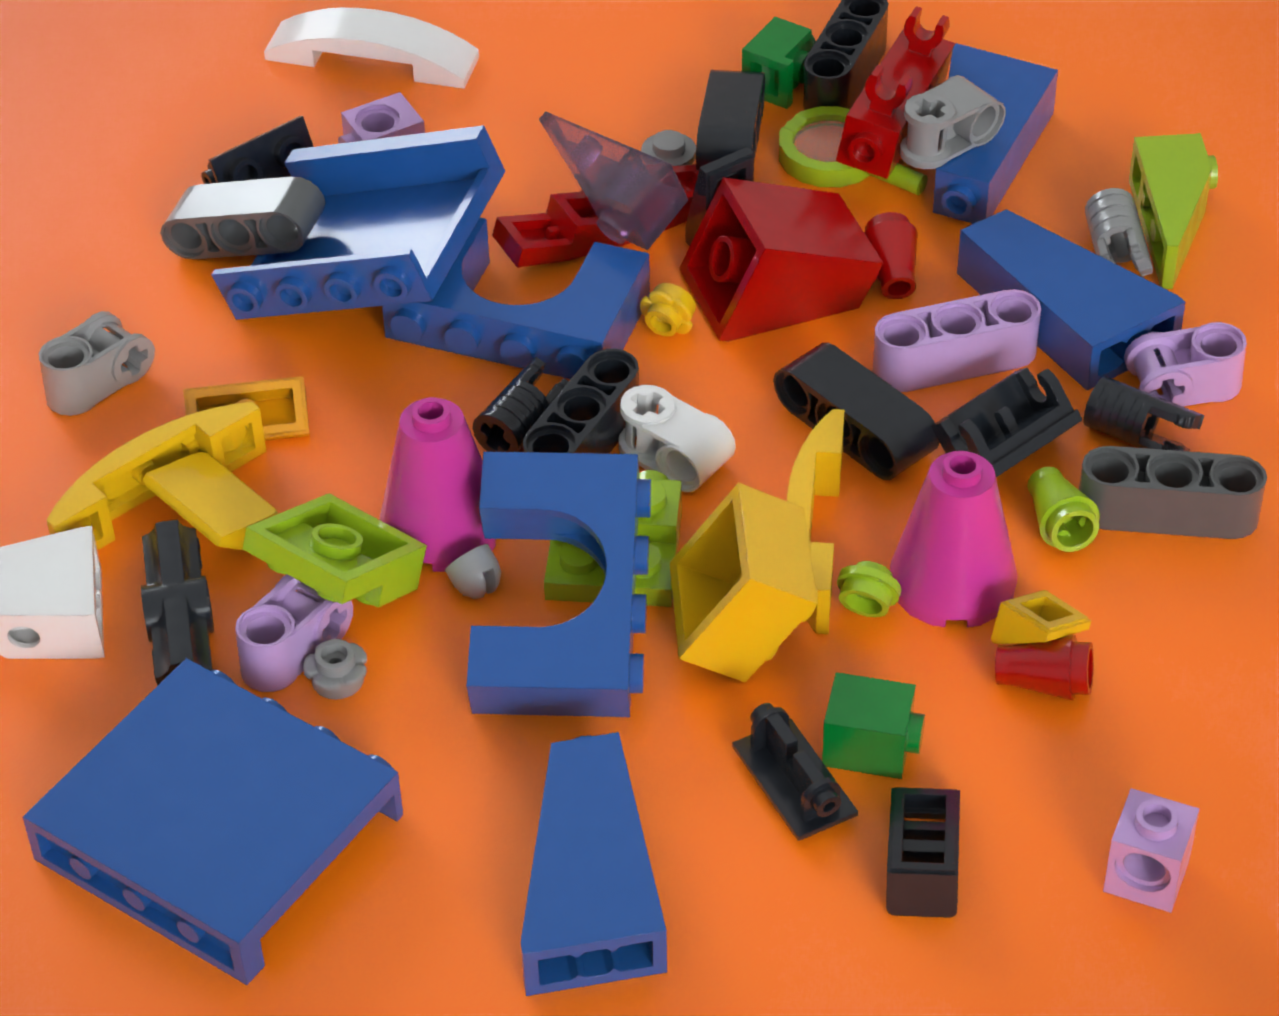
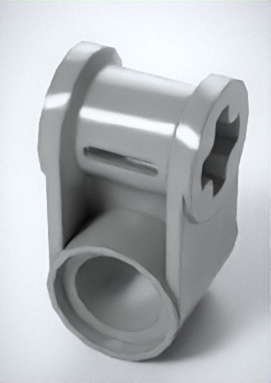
(949, 122)
(88, 362)

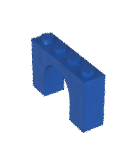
(561, 331)
(589, 660)

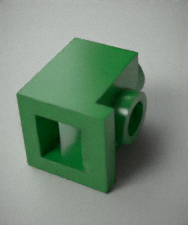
(781, 54)

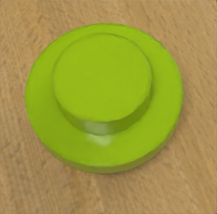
(868, 589)

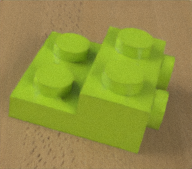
(339, 551)
(578, 578)

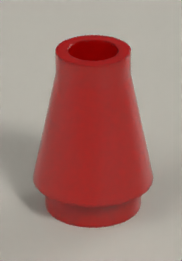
(896, 245)
(1051, 667)

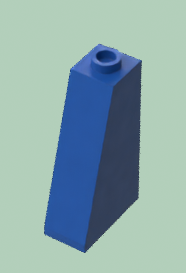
(978, 179)
(1085, 300)
(591, 880)

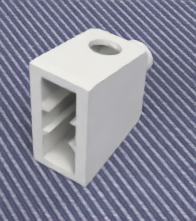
(52, 597)

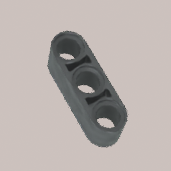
(243, 218)
(1174, 491)

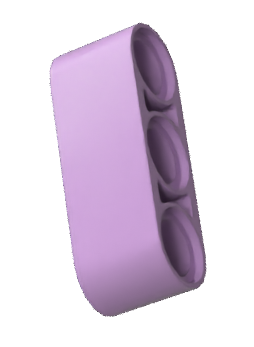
(957, 340)

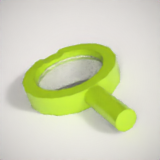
(810, 151)

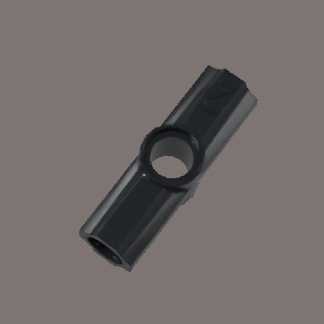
(176, 598)

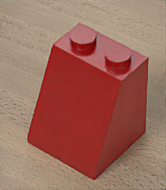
(776, 258)

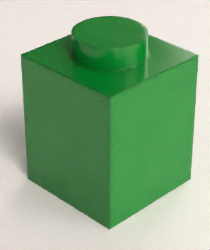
(871, 725)

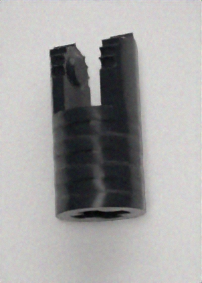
(514, 410)
(1134, 414)

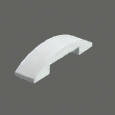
(375, 34)

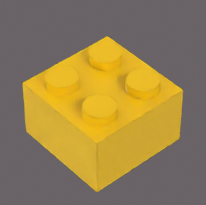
(742, 583)

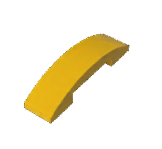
(819, 473)
(115, 483)

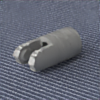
(1117, 229)

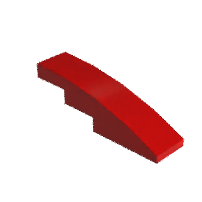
(567, 227)

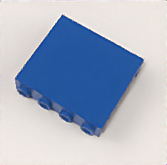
(387, 225)
(209, 814)

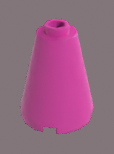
(435, 482)
(956, 545)

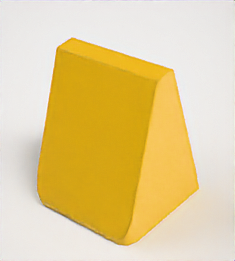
(1036, 619)

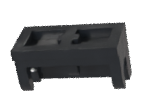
(1009, 419)

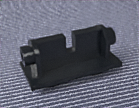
(260, 156)
(792, 774)

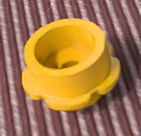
(668, 310)

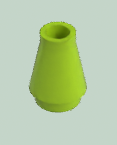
(1063, 512)

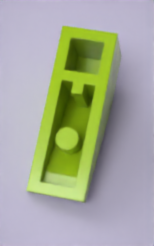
(1171, 191)

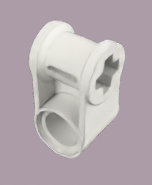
(676, 440)

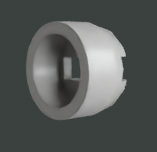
(475, 572)

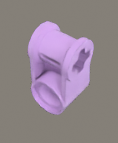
(1193, 364)
(284, 630)

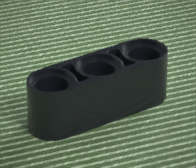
(845, 54)
(730, 114)
(587, 410)
(880, 423)

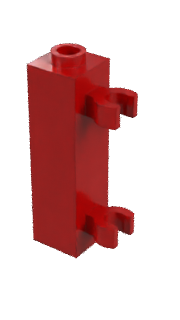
(877, 118)

